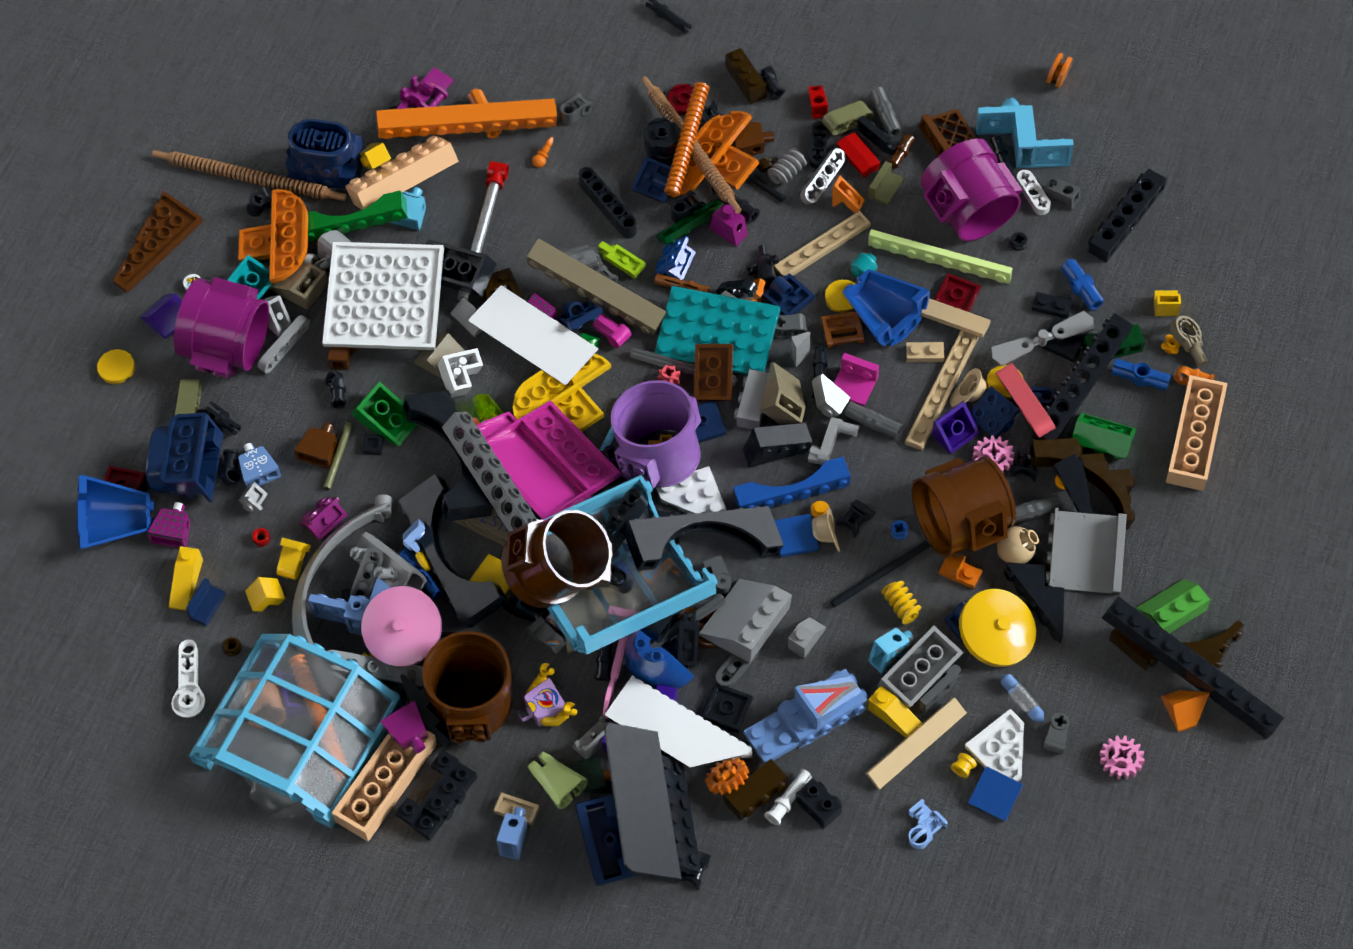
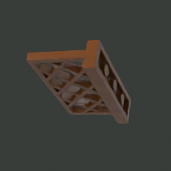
(934, 133)

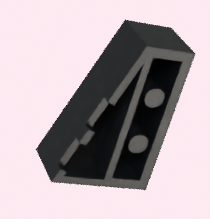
(776, 443)

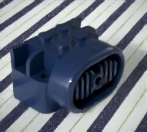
(324, 153)
(183, 456)
(598, 822)

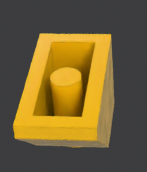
(374, 155)

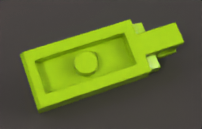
(622, 259)

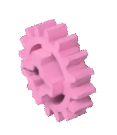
(1002, 453)
(1121, 766)

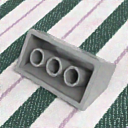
(921, 667)

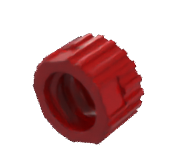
(261, 531)

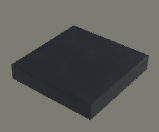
(1067, 347)
(727, 708)

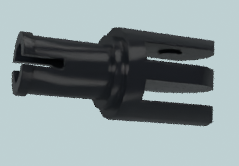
(223, 418)

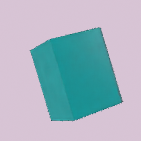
(252, 274)

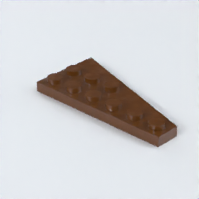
(159, 236)

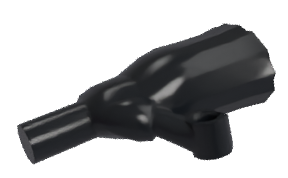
(764, 266)

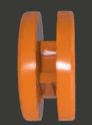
(1059, 70)

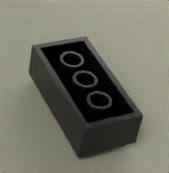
(465, 269)

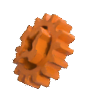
(726, 776)

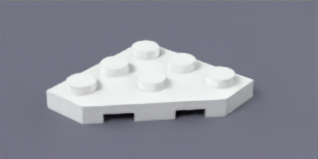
(694, 494)
(1000, 745)

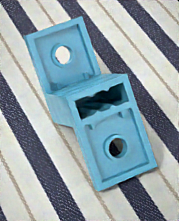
(1020, 122)

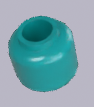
(862, 263)

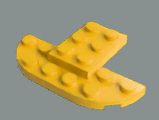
(568, 398)

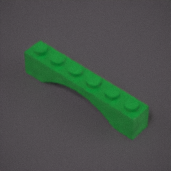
(386, 209)

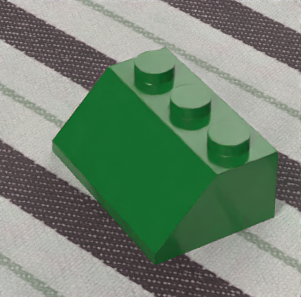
(1104, 435)

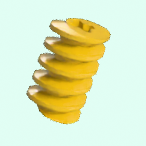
(901, 601)

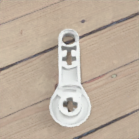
(188, 684)

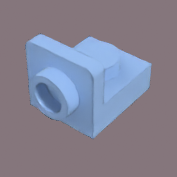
(414, 532)

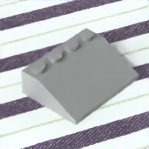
(747, 618)

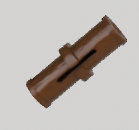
(901, 150)

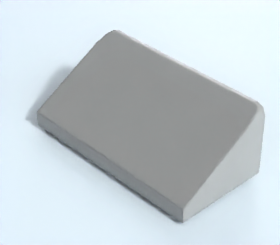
(462, 313)
(800, 347)

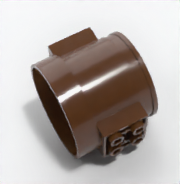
(963, 505)
(530, 571)
(460, 654)

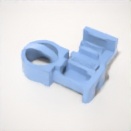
(929, 822)

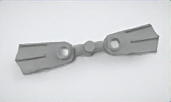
(1013, 350)

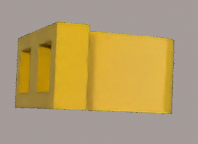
(291, 558)

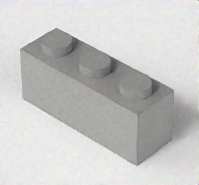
(749, 413)

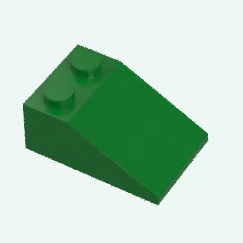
(384, 414)

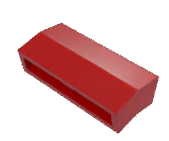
(858, 155)

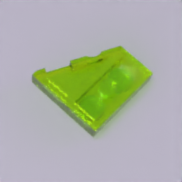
(485, 407)

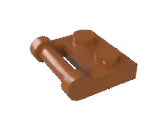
(840, 324)

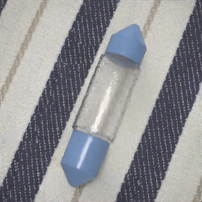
(1022, 698)

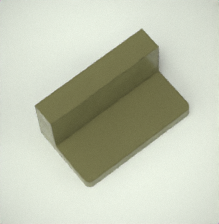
(885, 185)

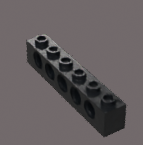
(1135, 204)

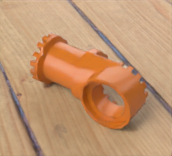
(1188, 371)

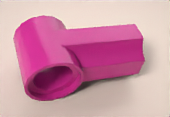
(615, 333)

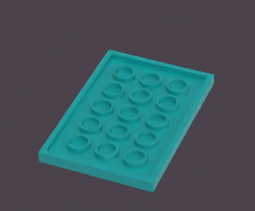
(717, 319)

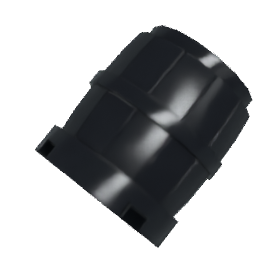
(661, 140)

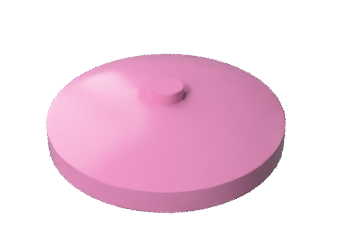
(401, 626)

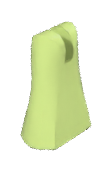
(557, 779)

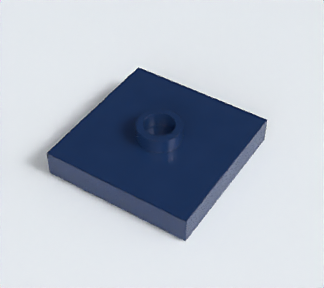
(711, 422)

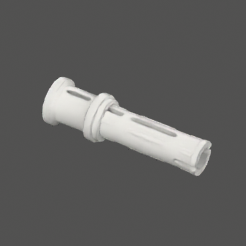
(783, 803)

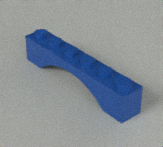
(831, 476)

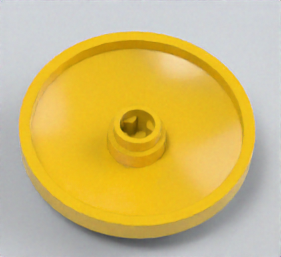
(997, 628)

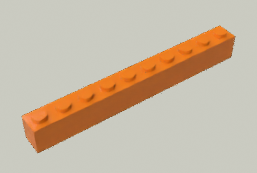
(466, 118)

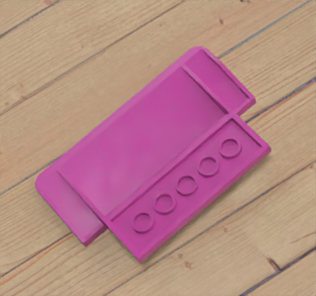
(548, 458)

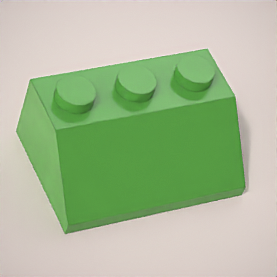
(1176, 605)

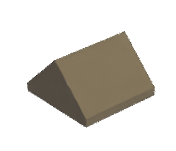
(444, 346)

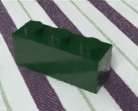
(1133, 343)

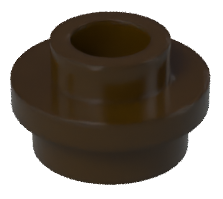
(765, 164)
(231, 641)

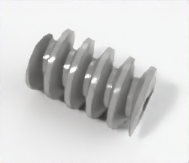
(787, 166)

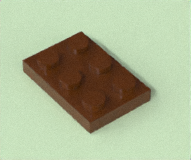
(713, 372)

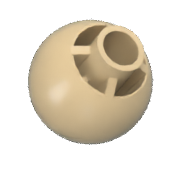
(1019, 545)

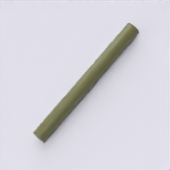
(337, 456)

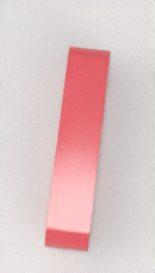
(1025, 400)

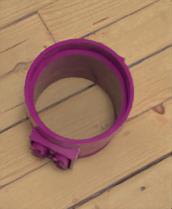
(971, 189)
(221, 326)

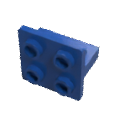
(675, 259)

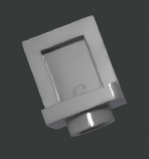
(253, 498)

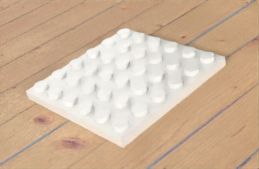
(383, 296)

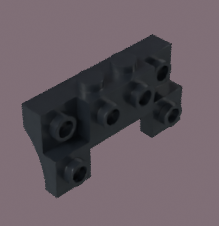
(442, 799)

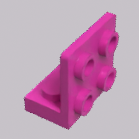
(857, 378)

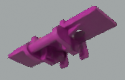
(431, 87)

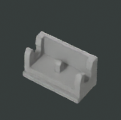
(592, 740)

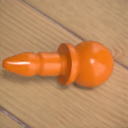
(539, 159)

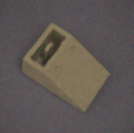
(303, 285)
(783, 397)

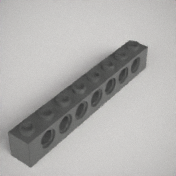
(488, 471)

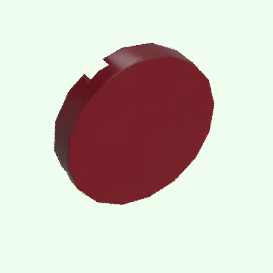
(679, 97)

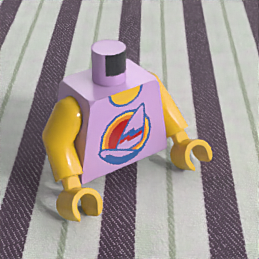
(544, 701)

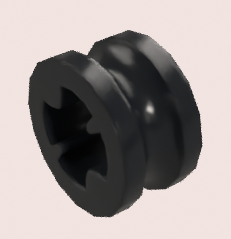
(1018, 236)

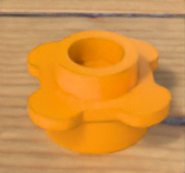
(1168, 348)

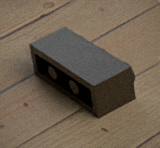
(745, 75)
(756, 790)

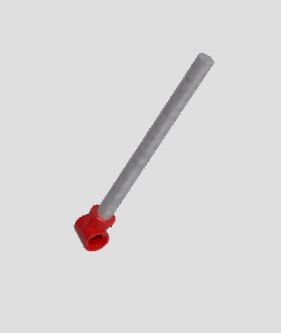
(496, 174)

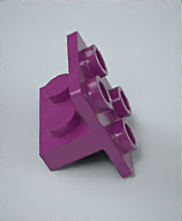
(323, 517)

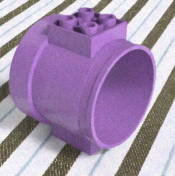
(649, 409)

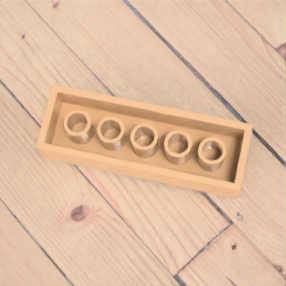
(402, 172)
(1196, 433)
(380, 786)

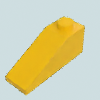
(185, 577)
(893, 712)

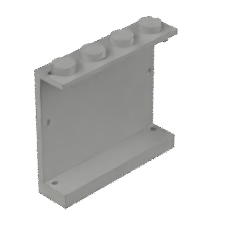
(1086, 552)

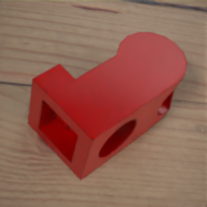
(817, 101)

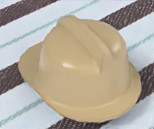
(970, 389)
(824, 528)

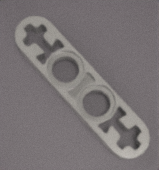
(823, 176)
(284, 344)

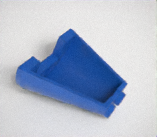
(887, 305)
(109, 512)
(652, 664)

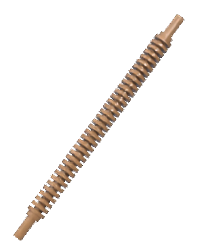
(697, 153)
(248, 175)

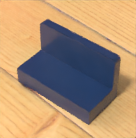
(204, 603)

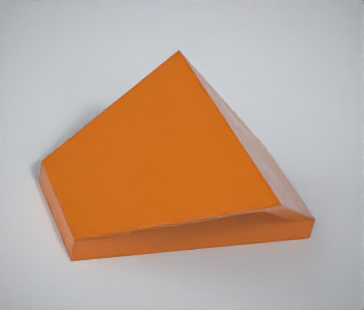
(1185, 707)

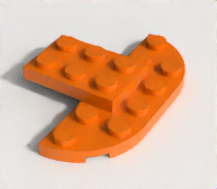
(716, 141)
(282, 240)

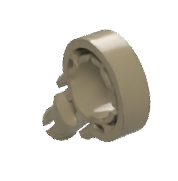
(1191, 343)

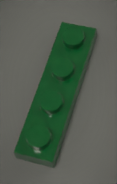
(685, 225)

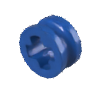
(901, 535)

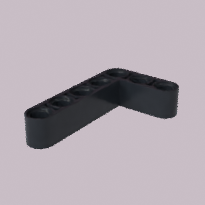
(618, 523)

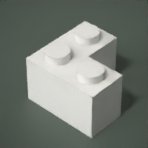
(456, 368)

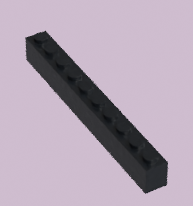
(1192, 668)

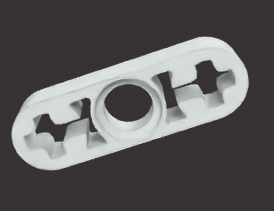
(1033, 199)

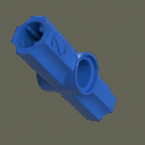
(1082, 284)
(1150, 377)

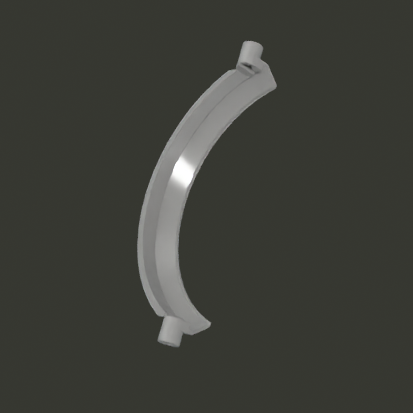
(379, 512)

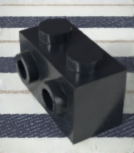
(819, 803)

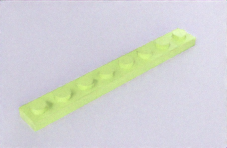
(940, 256)

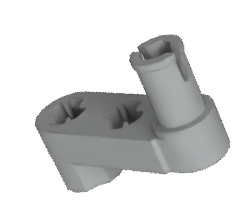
(836, 426)

